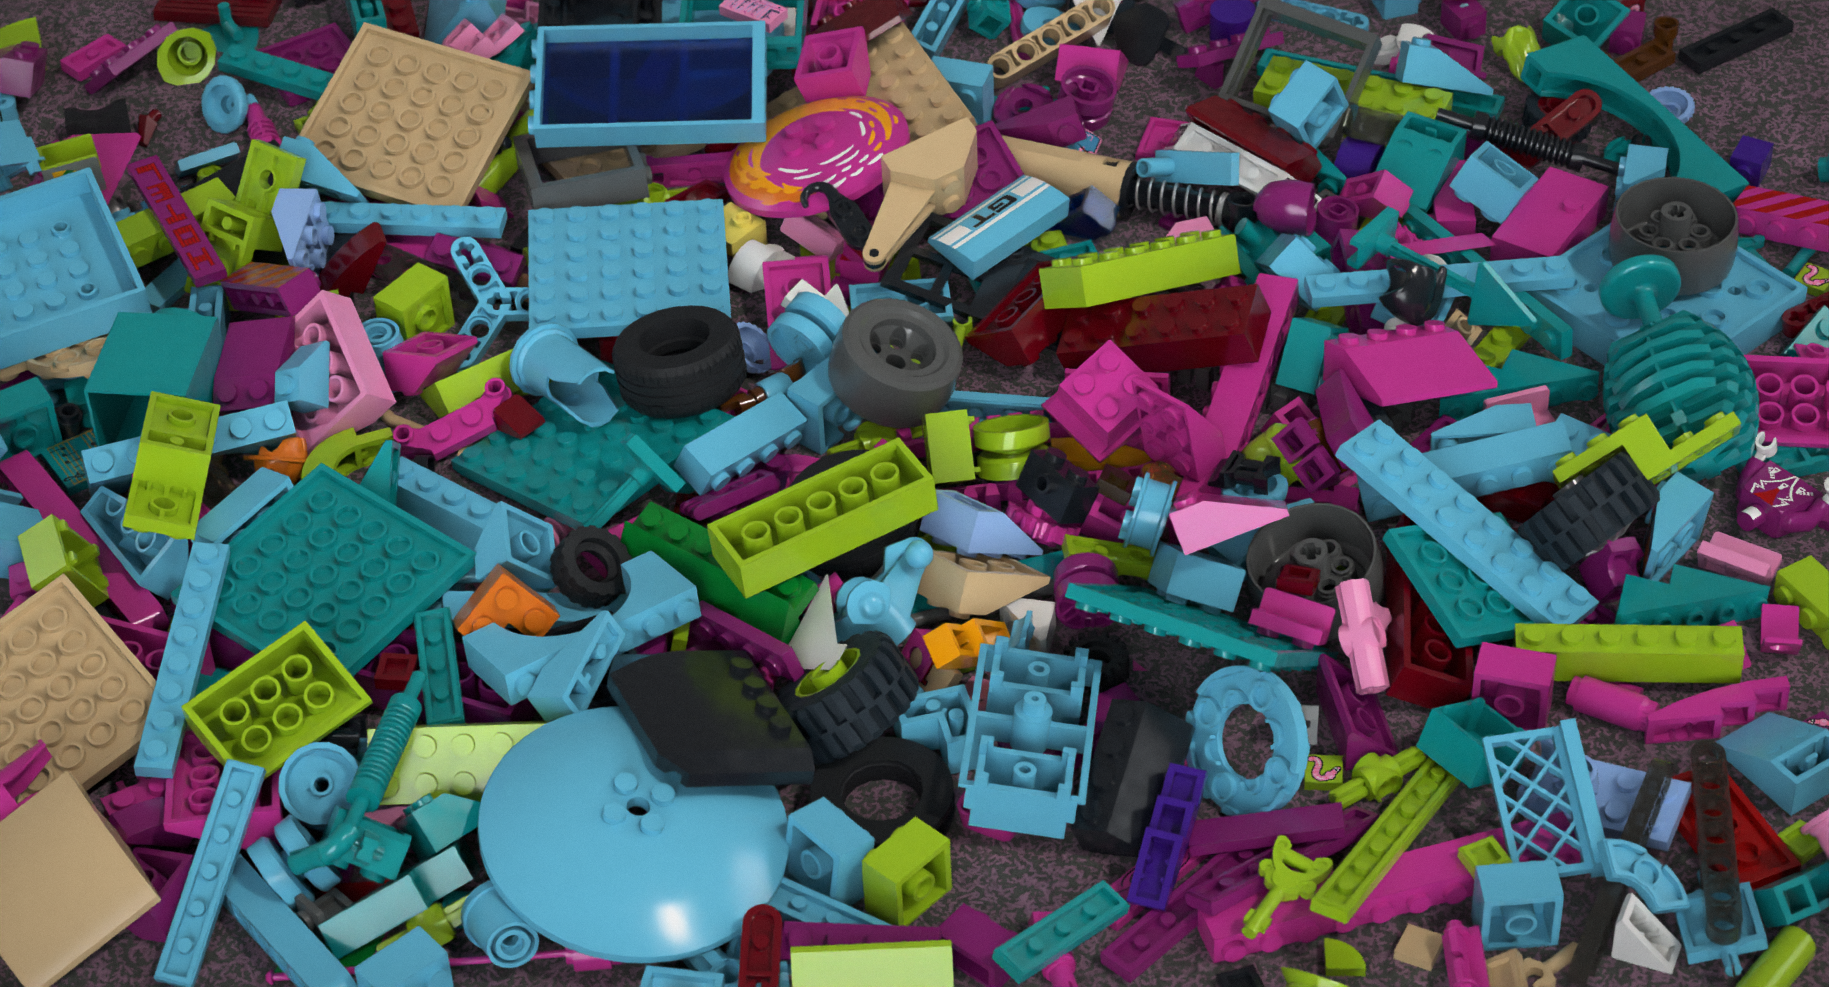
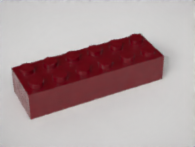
(1172, 329)
(1419, 654)

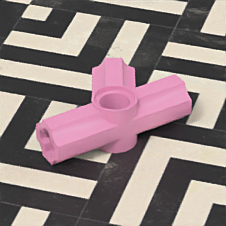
(1363, 635)

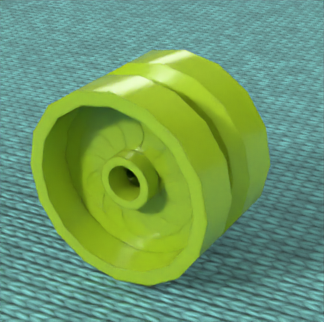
(1008, 444)

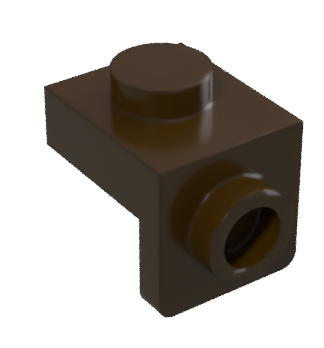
(1115, 484)

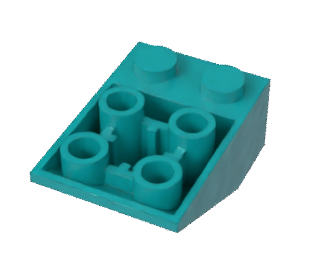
(1423, 156)

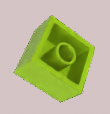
(907, 873)

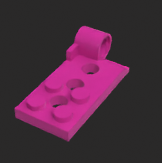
(785, 274)

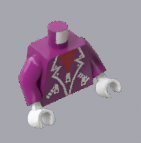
(1776, 498)

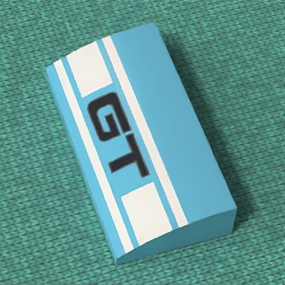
(1001, 225)

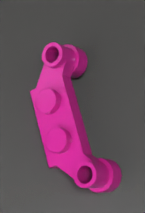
(456, 428)

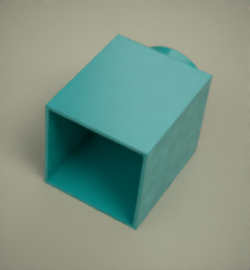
(149, 352)

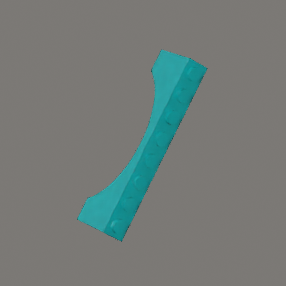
(1582, 65)

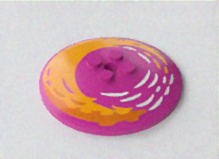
(815, 142)

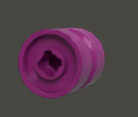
(1333, 214)

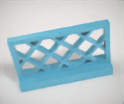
(1576, 787)

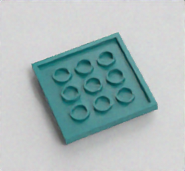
(1455, 595)

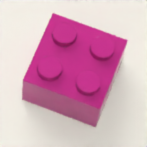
(1516, 683)

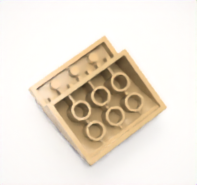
(64, 883)

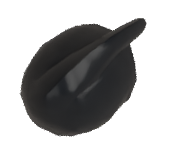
(1414, 293)

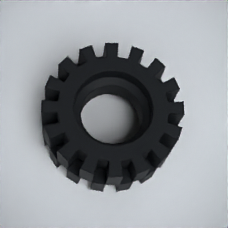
(1104, 649)

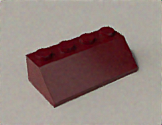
(1255, 136)
(1019, 323)

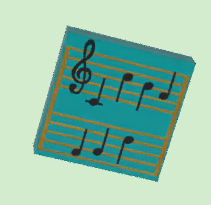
(66, 461)

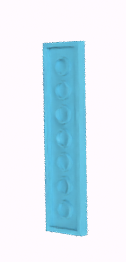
(1465, 527)

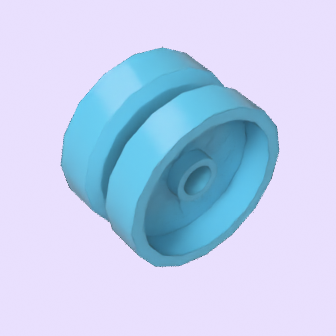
(805, 330)
(303, 780)
(274, 864)

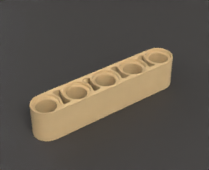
(1058, 31)

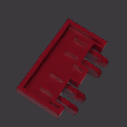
(244, 12)

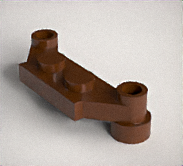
(1654, 54)

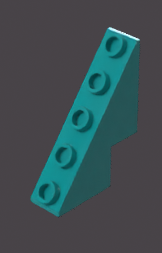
(1524, 372)
(1689, 599)
(400, 899)

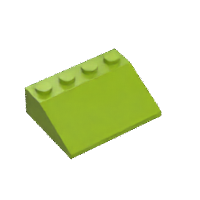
(276, 702)

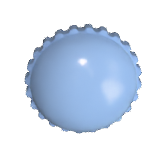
(1676, 101)
(755, 347)

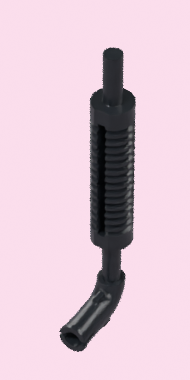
(1532, 142)

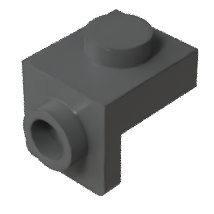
(321, 909)

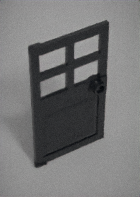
(994, 286)

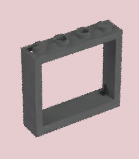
(1313, 23)
(584, 190)

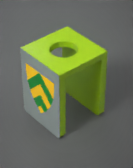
(71, 156)

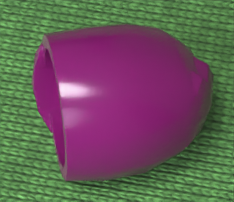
(1287, 207)

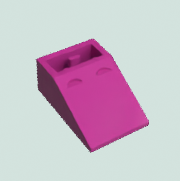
(1177, 432)

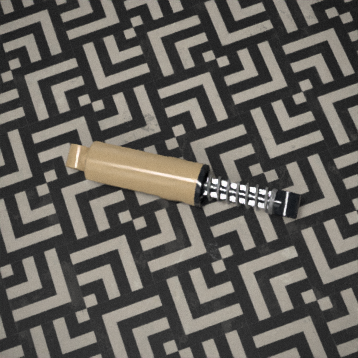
(1118, 180)

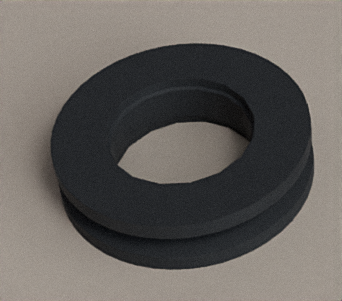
(896, 761)

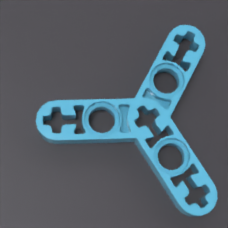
(486, 297)

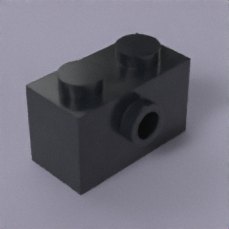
(1057, 485)

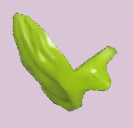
(1515, 46)

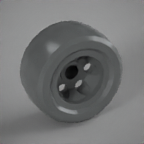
(1677, 215)
(889, 385)
(1321, 539)

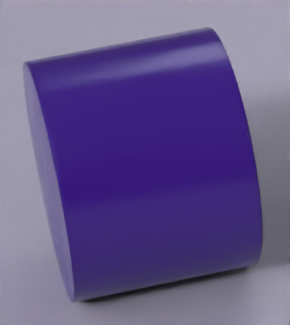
(1230, 18)
(1358, 157)

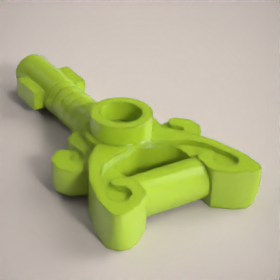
(1284, 883)

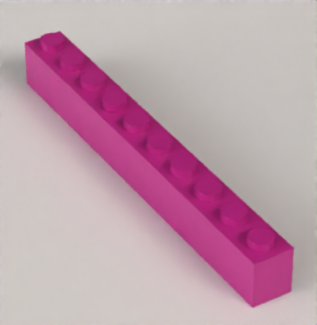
(1243, 387)
(1412, 885)

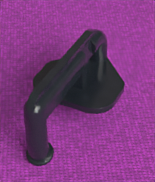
(1142, 32)

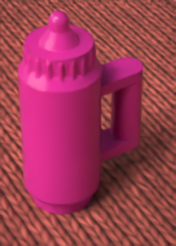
(1611, 702)

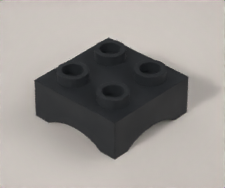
(106, 120)

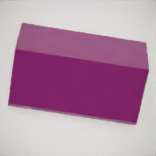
(1353, 718)

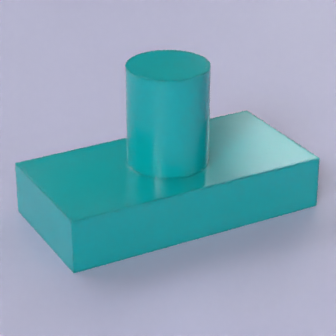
(1256, 236)

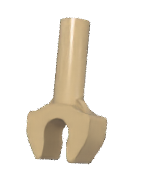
(1549, 967)

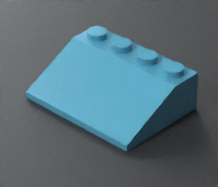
(447, 14)

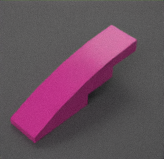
(1707, 712)

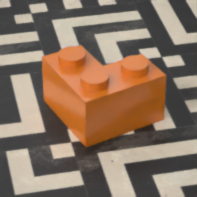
(506, 600)

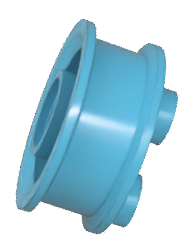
(1151, 511)

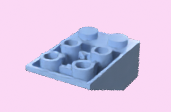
(303, 227)
(976, 528)

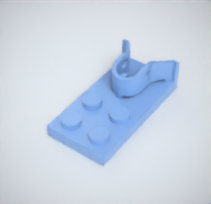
(1615, 795)

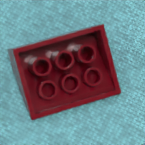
(873, 15)

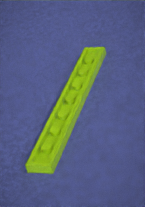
(1384, 842)

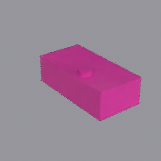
(1551, 217)

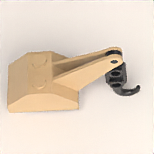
(917, 180)

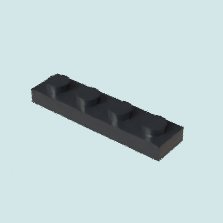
(1735, 40)

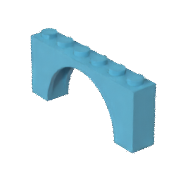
(235, 433)
(655, 605)

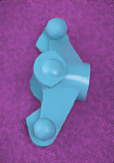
(889, 598)

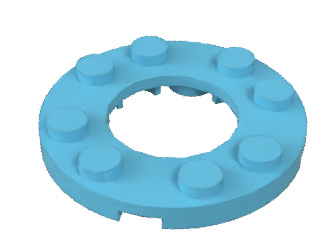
(1282, 772)

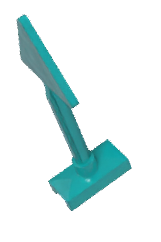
(1490, 296)
(648, 467)

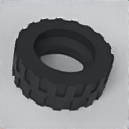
(571, 579)

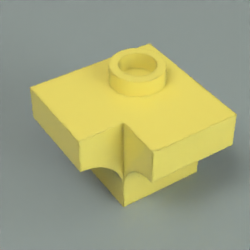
(741, 228)

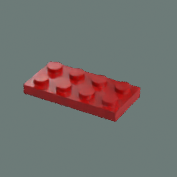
(1759, 850)

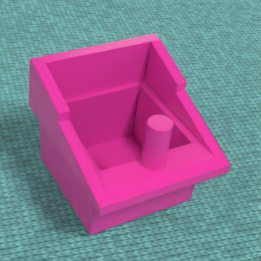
(1099, 402)

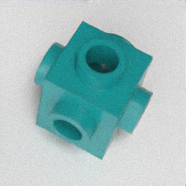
(988, 16)

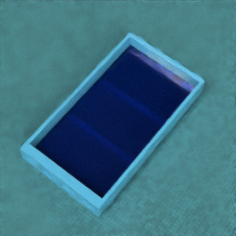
(649, 84)

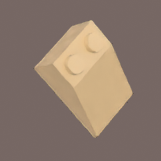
(977, 584)

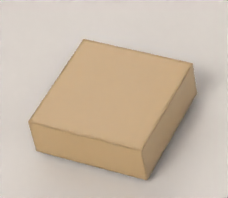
(1419, 947)

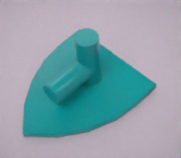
(230, 32)

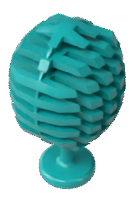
(1674, 366)

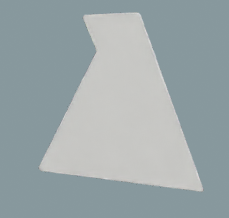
(816, 635)

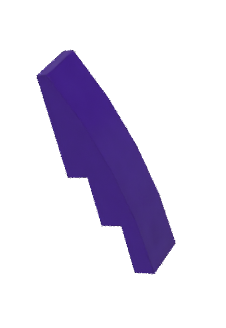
(1167, 837)

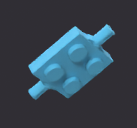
(1701, 948)

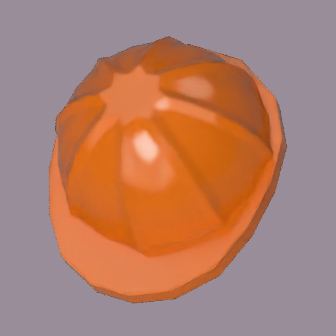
(285, 459)

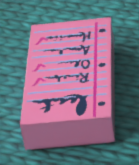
(754, 11)

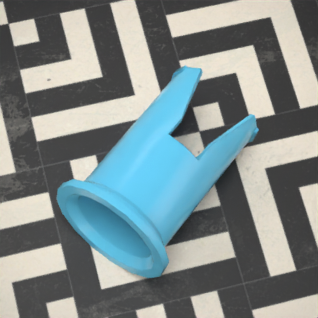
(554, 353)

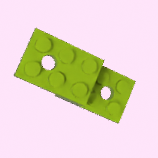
(247, 222)
(1647, 448)
(171, 466)

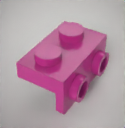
(1293, 616)

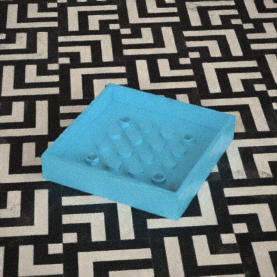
(61, 268)
(1742, 306)

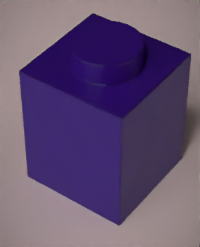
(1752, 159)

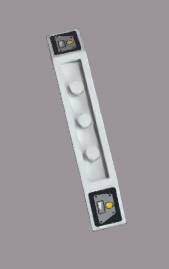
(1253, 171)

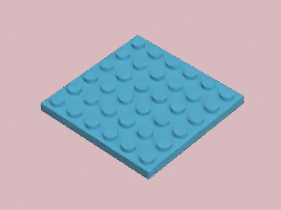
(620, 262)

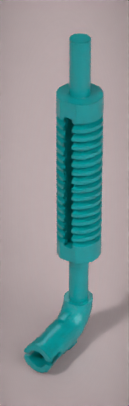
(370, 779)

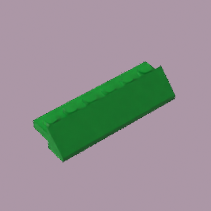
(689, 552)

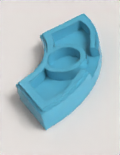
(1637, 869)

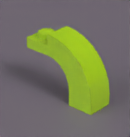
(347, 451)

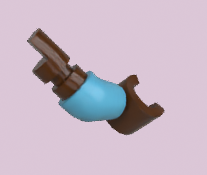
(762, 390)

